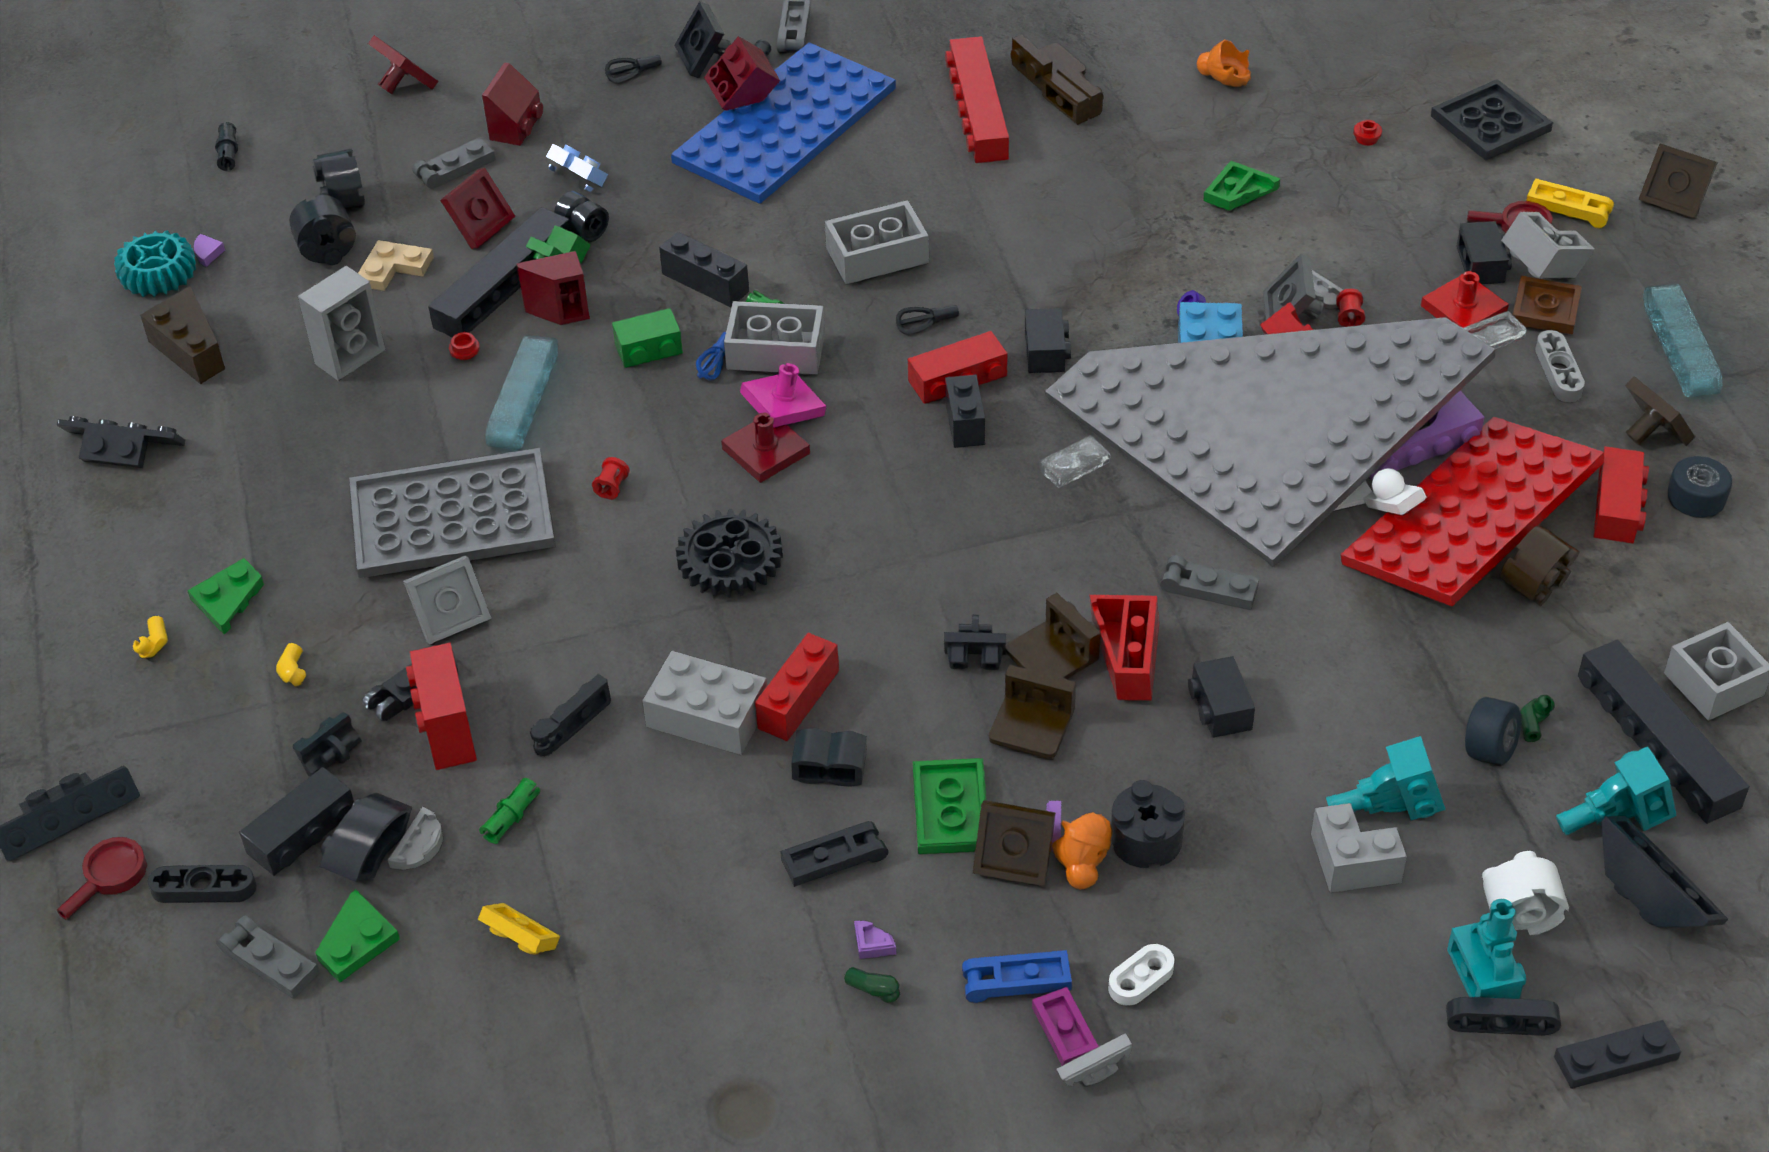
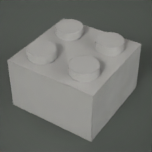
(1718, 670)

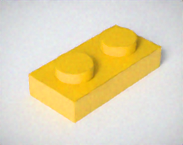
(514, 925)

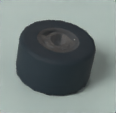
(1699, 486)
(1493, 730)

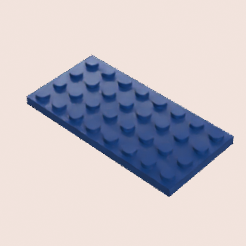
(771, 140)

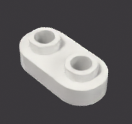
(1138, 976)

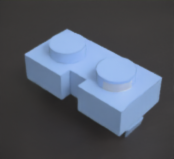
(586, 168)

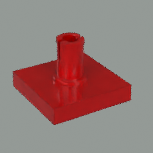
(1464, 301)

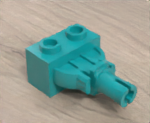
(1398, 786)
(1636, 791)
(1485, 954)

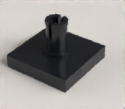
(700, 40)

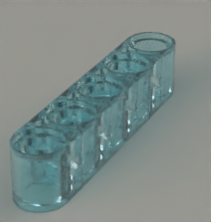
(1682, 340)
(522, 392)

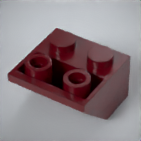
(741, 76)
(554, 288)

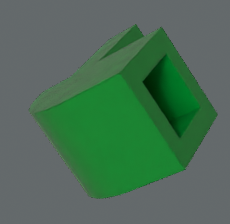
(558, 243)

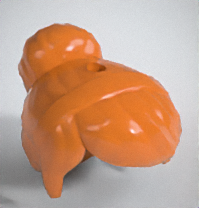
(1225, 64)
(1083, 848)

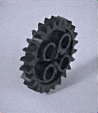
(729, 552)

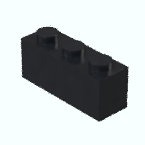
(704, 269)
(297, 821)

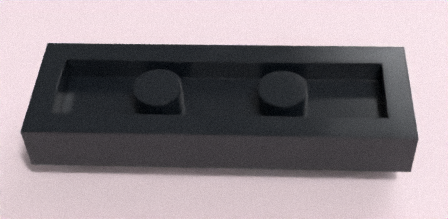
(1617, 1054)

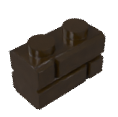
(1072, 94)

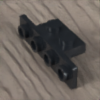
(116, 444)
(64, 809)

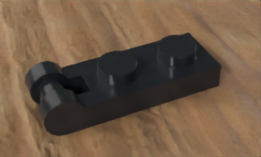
(833, 853)

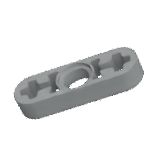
(1575, 383)

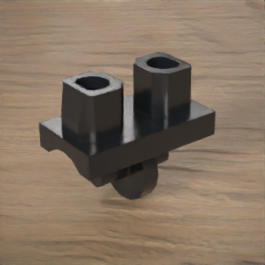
(975, 639)
(328, 744)

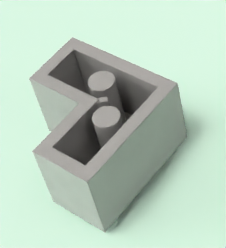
(1545, 249)
(1355, 857)

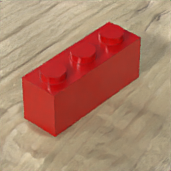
(973, 356)
(1621, 495)
(797, 686)

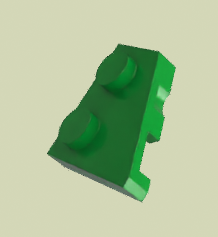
(1239, 185)
(227, 593)
(355, 938)

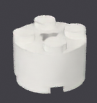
(1532, 888)

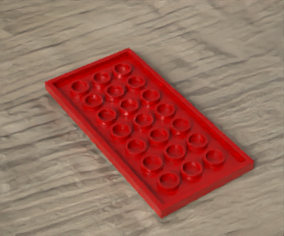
(1473, 510)

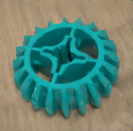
(155, 263)

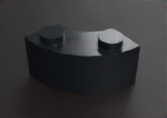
(365, 837)

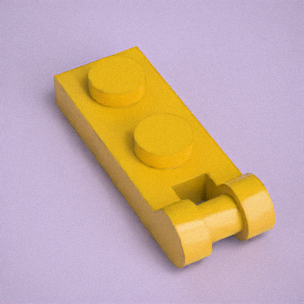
(1571, 202)

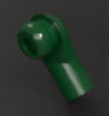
(1533, 714)
(874, 984)

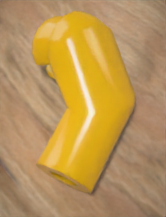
(155, 642)
(287, 665)

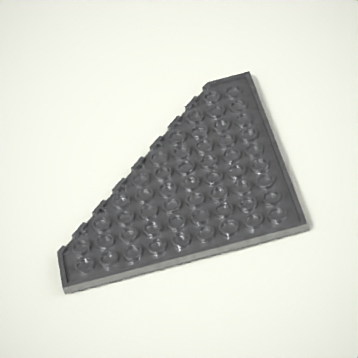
(1271, 424)

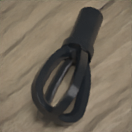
(637, 64)
(932, 314)

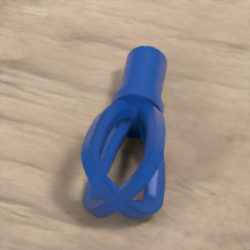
(718, 353)

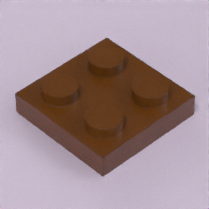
(1547, 304)

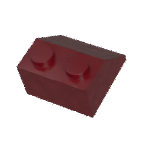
(511, 106)

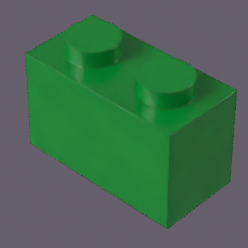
(647, 337)

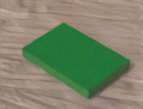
(948, 804)

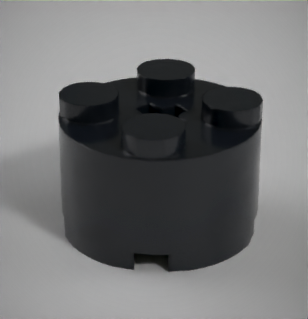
(339, 177)
(322, 229)
(1147, 824)

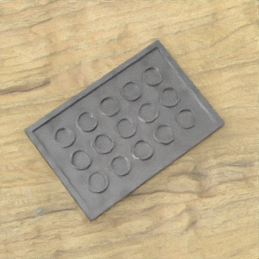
(450, 512)

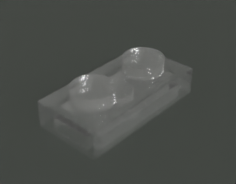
(1498, 330)
(1074, 461)

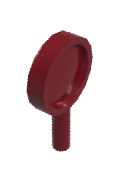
(1509, 214)
(109, 869)

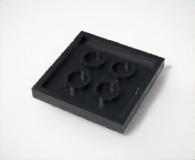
(1491, 119)

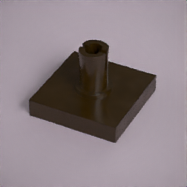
(1678, 180)
(1656, 414)
(1014, 843)

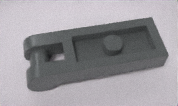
(793, 25)
(454, 163)
(1209, 583)
(268, 957)

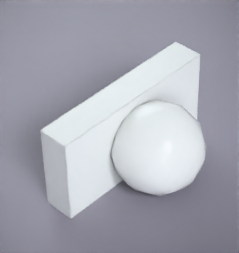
(1392, 493)

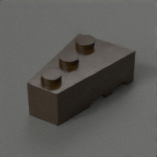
(184, 335)

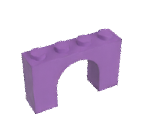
(1448, 431)

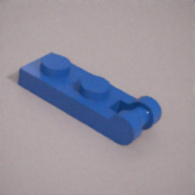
(1016, 975)

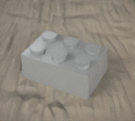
(877, 242)
(341, 322)
(772, 335)
(704, 702)

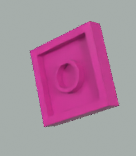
(783, 397)

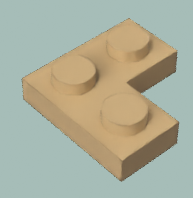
(390, 258)

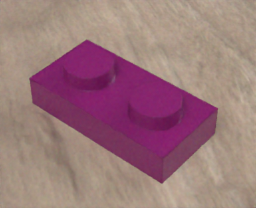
(1064, 1025)

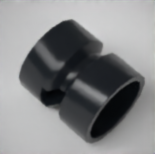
(584, 216)

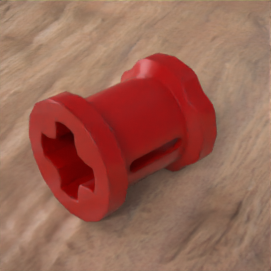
(1350, 303)
(610, 478)

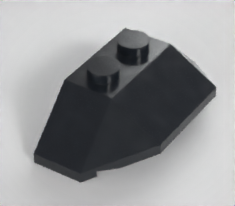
(1652, 879)

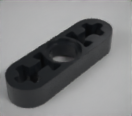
(188, 874)
(1503, 1016)

